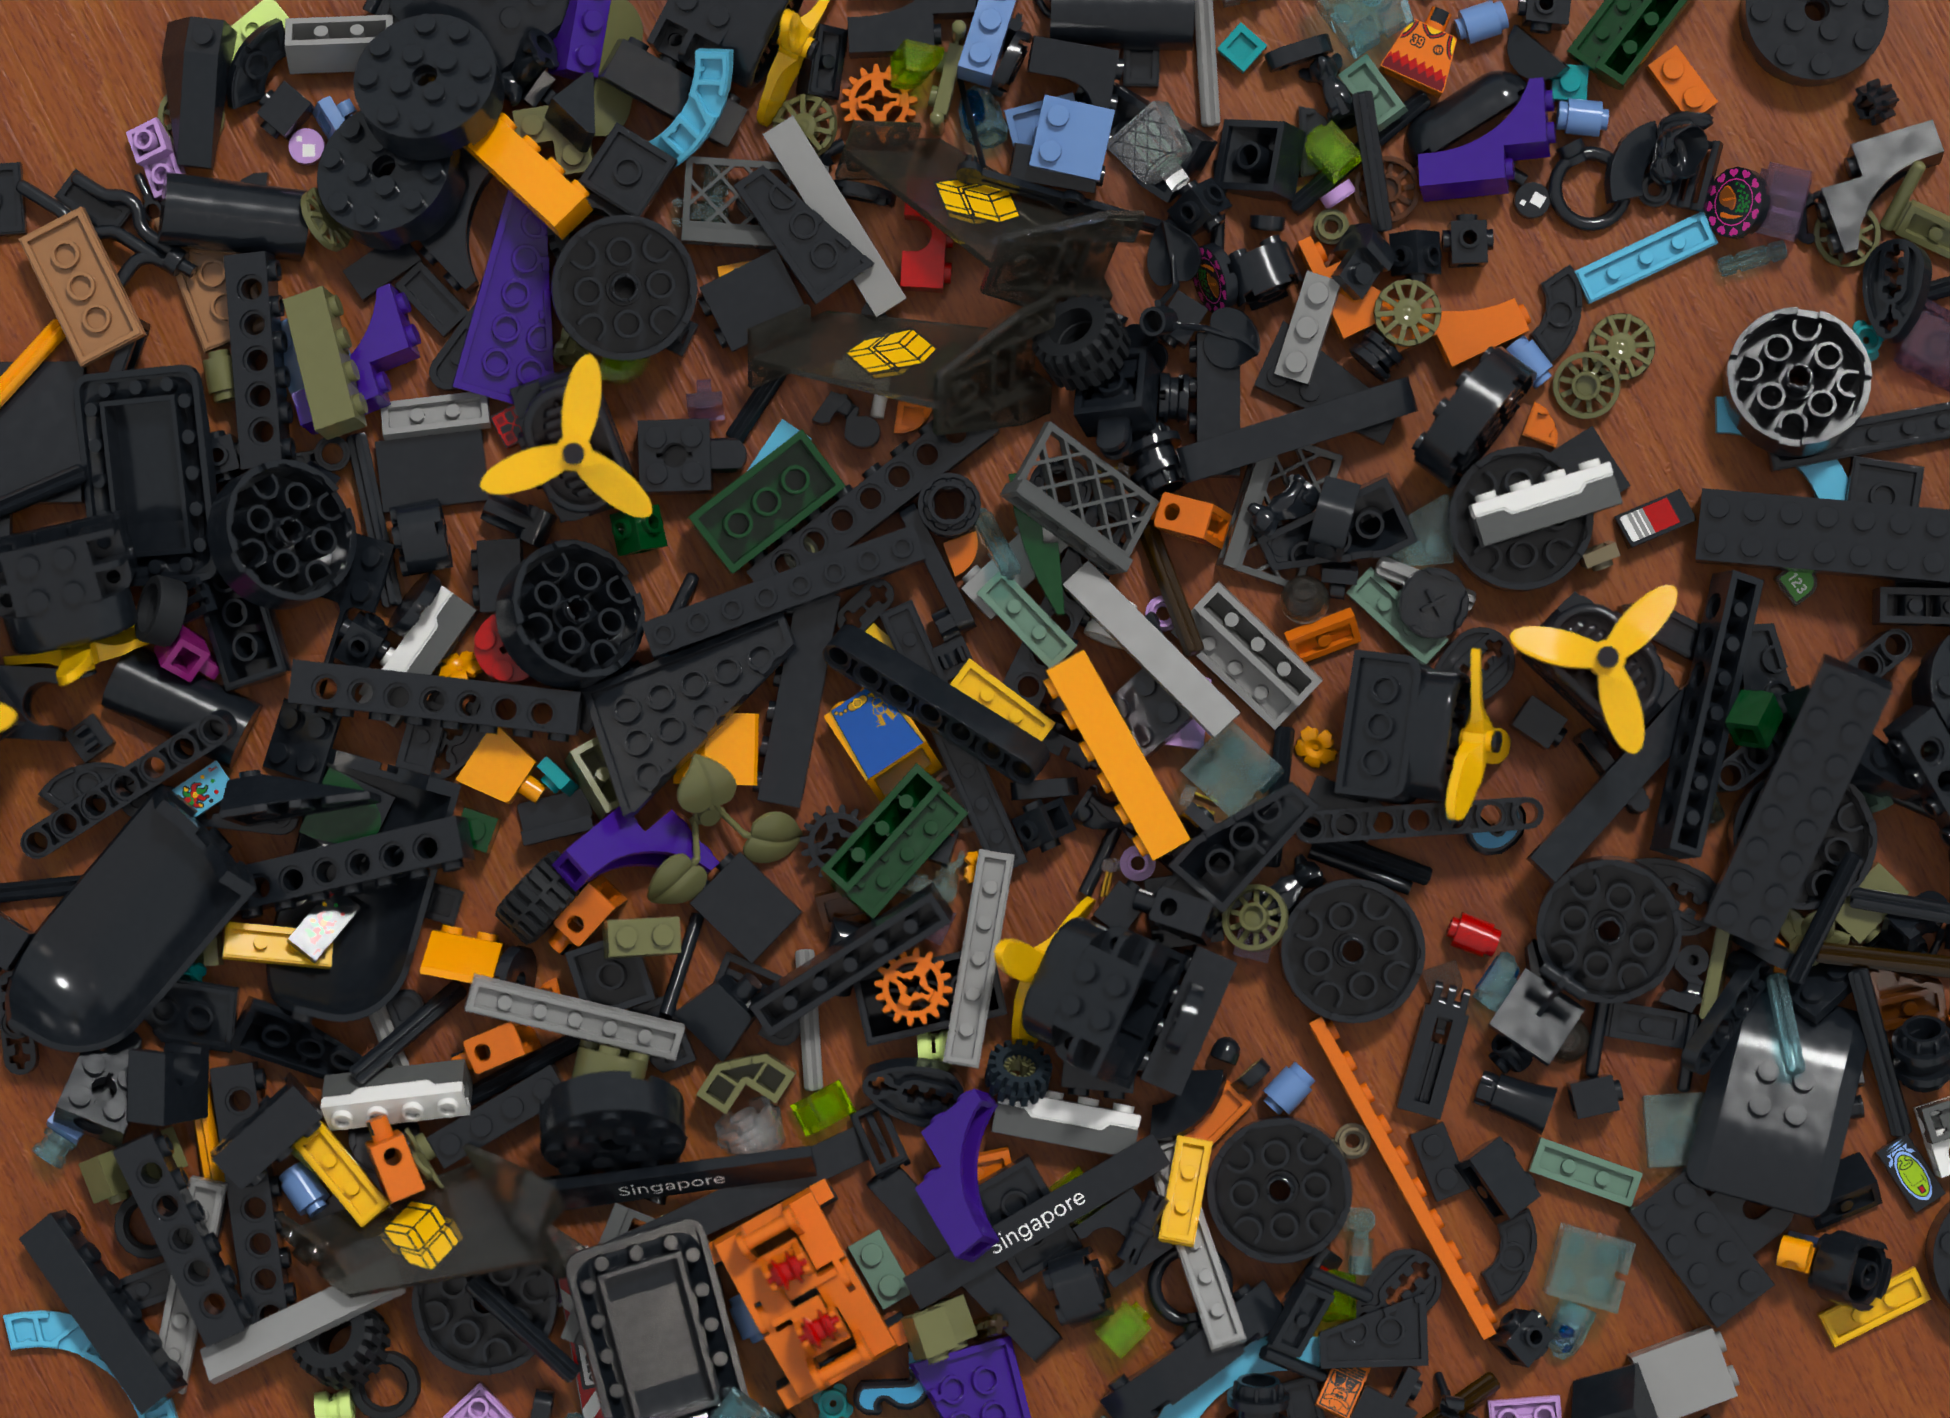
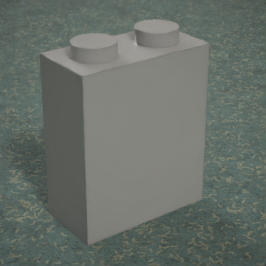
(1687, 1372)

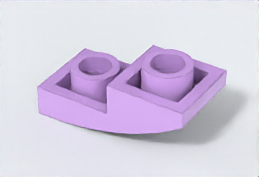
(154, 152)

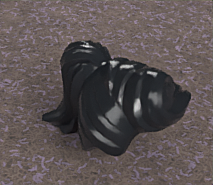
(1679, 146)

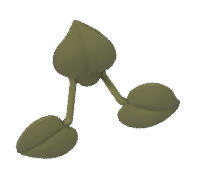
(701, 793)

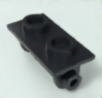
(1060, 736)

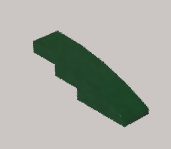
(1042, 557)

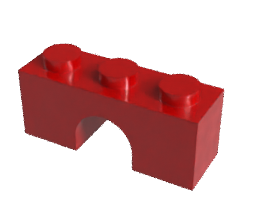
(926, 268)

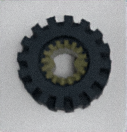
(1031, 1063)

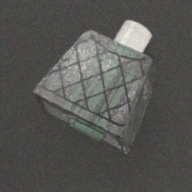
(1153, 146)

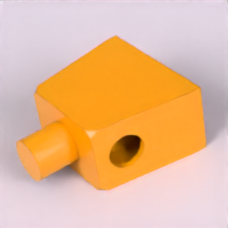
(502, 769)

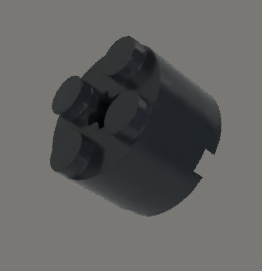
(1264, 273)
(421, 537)
(1850, 1270)
(1078, 1288)

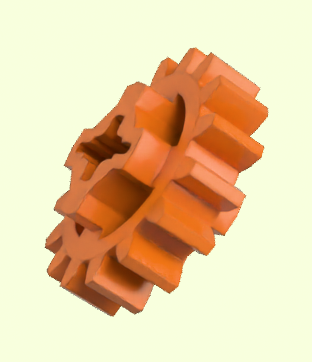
(861, 104)
(905, 1001)

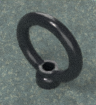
(1568, 157)
(1154, 1286)

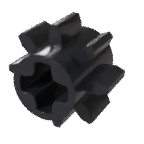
(1875, 102)
(1508, 1055)

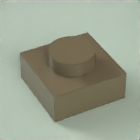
(1600, 556)

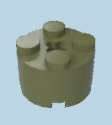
(597, 1058)

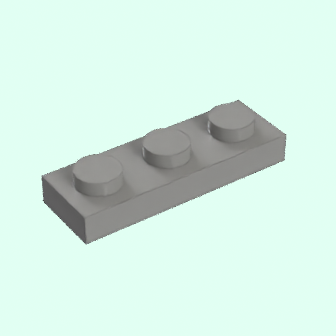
(1308, 328)
(435, 415)

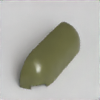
(609, 102)

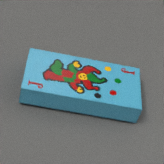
(204, 788)

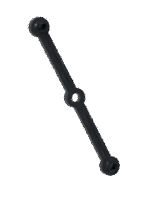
(971, 173)

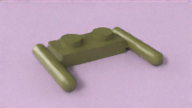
(942, 95)
(1915, 220)

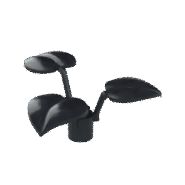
(1176, 258)

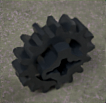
(833, 826)

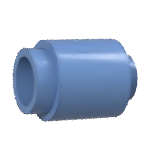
(1481, 21)
(1581, 117)
(1532, 356)
(1288, 1089)
(304, 1190)
(744, 1320)

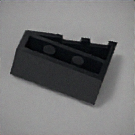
(268, 1133)

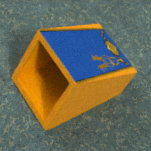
(880, 741)

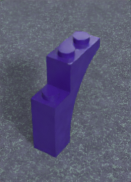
(1488, 162)
(386, 345)
(623, 843)
(953, 1189)

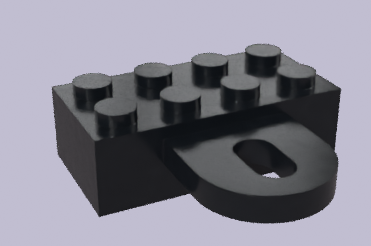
(1187, 1020)
(1708, 1243)

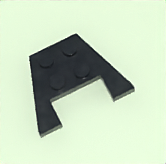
(1146, 709)

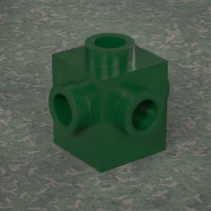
(638, 534)

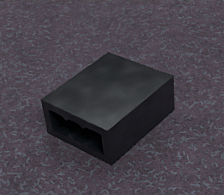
(748, 298)
(745, 906)

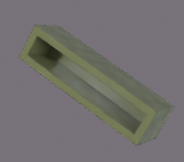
(325, 362)

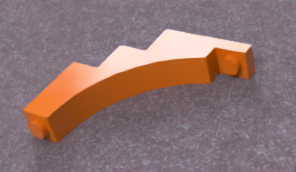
(1459, 335)

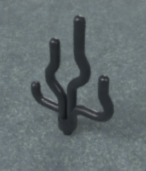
(167, 257)

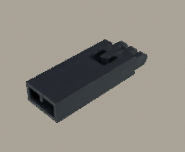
(1432, 1063)

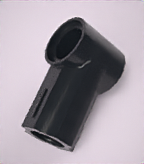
(526, 522)

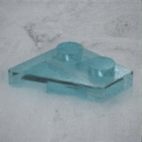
(1432, 536)

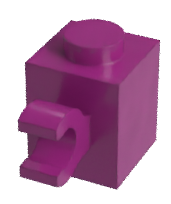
(187, 656)

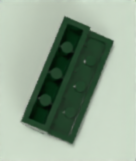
(1623, 37)
(893, 842)

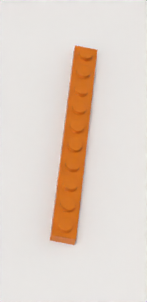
(1411, 1189)

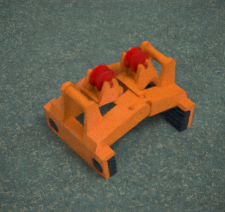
(785, 1273)

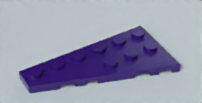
(512, 315)
(975, 1382)

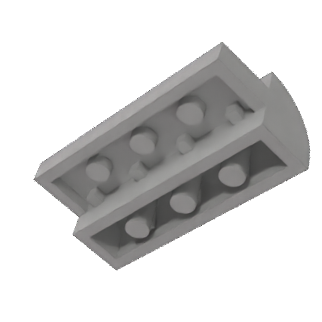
(1251, 657)

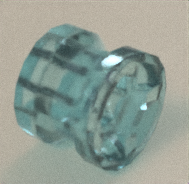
(53, 1148)

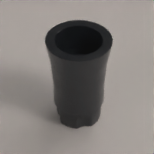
(1516, 1099)

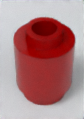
(1473, 935)

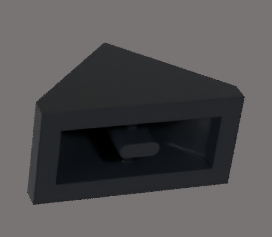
(574, 112)

